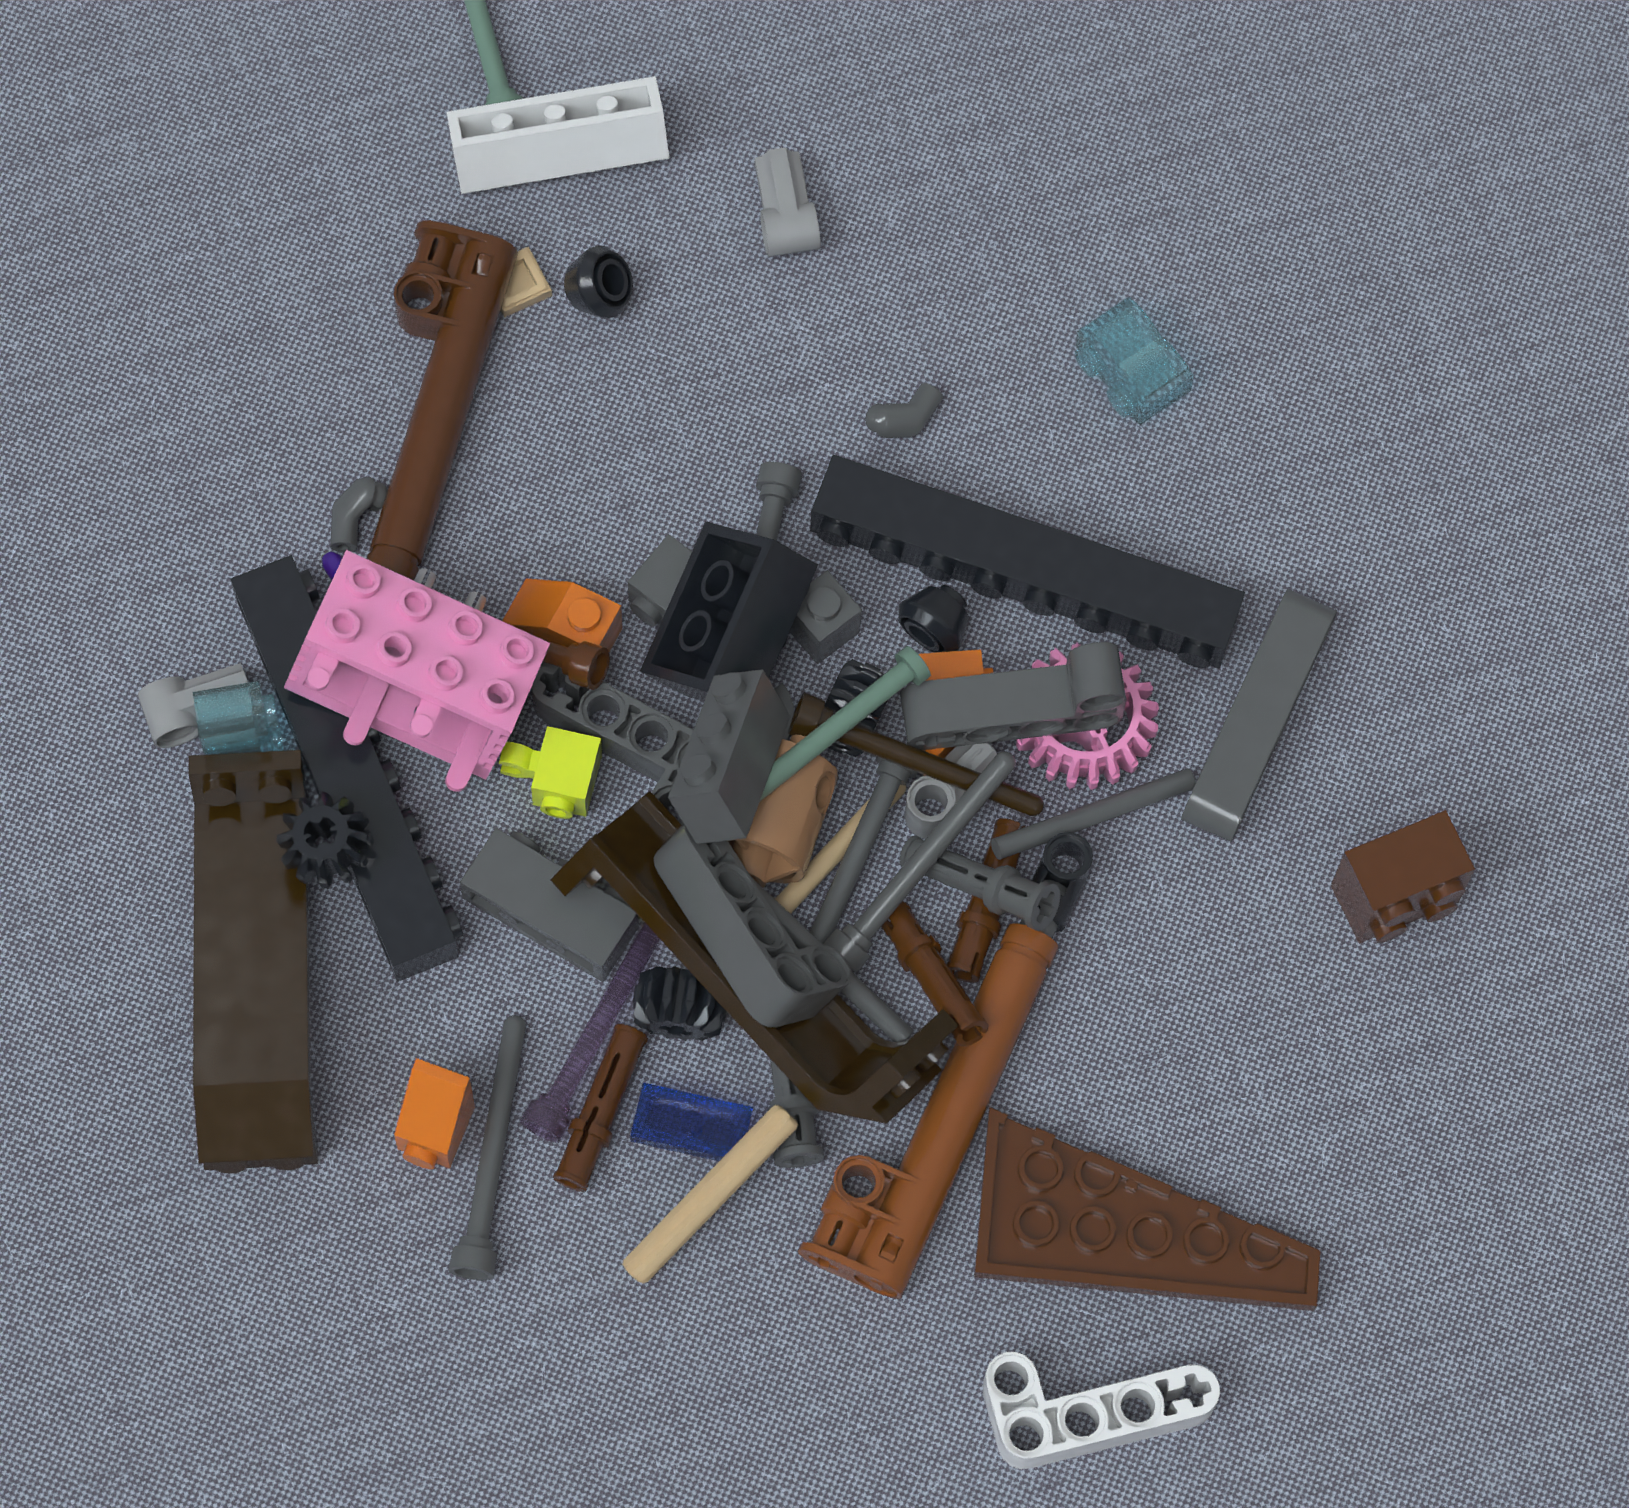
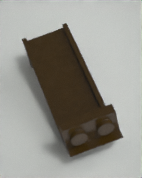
(249, 966)
(827, 1057)

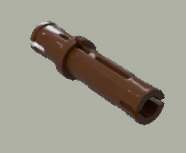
(977, 924)
(923, 958)
(591, 1129)

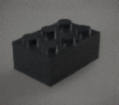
(728, 610)

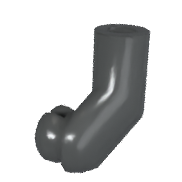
(904, 419)
(347, 509)

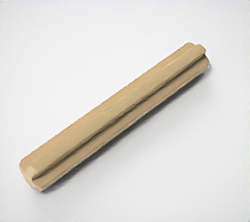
(709, 1194)

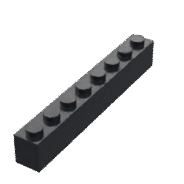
(1025, 562)
(396, 883)

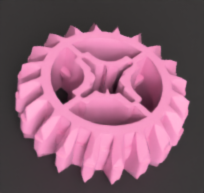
(1099, 756)

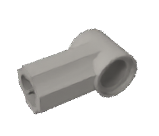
(787, 216)
(171, 708)
(970, 756)

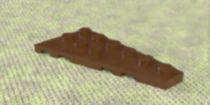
(1102, 1226)

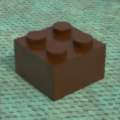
(1403, 878)

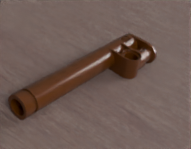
(466, 282)

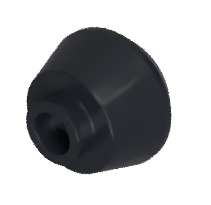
(599, 282)
(935, 618)

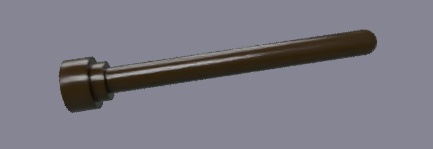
(812, 713)

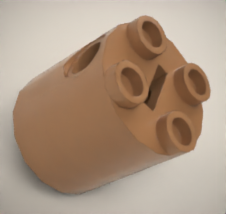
(788, 822)

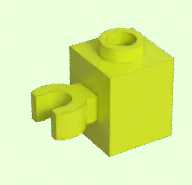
(561, 771)

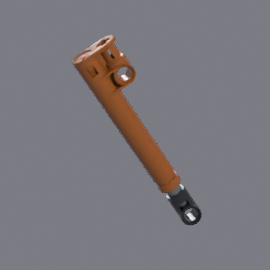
(889, 1228)

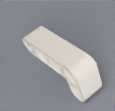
(1099, 1403)

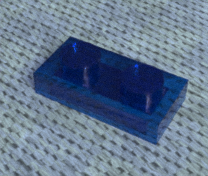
(688, 1122)

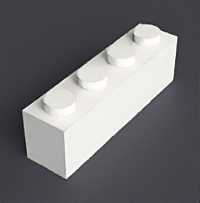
(558, 135)

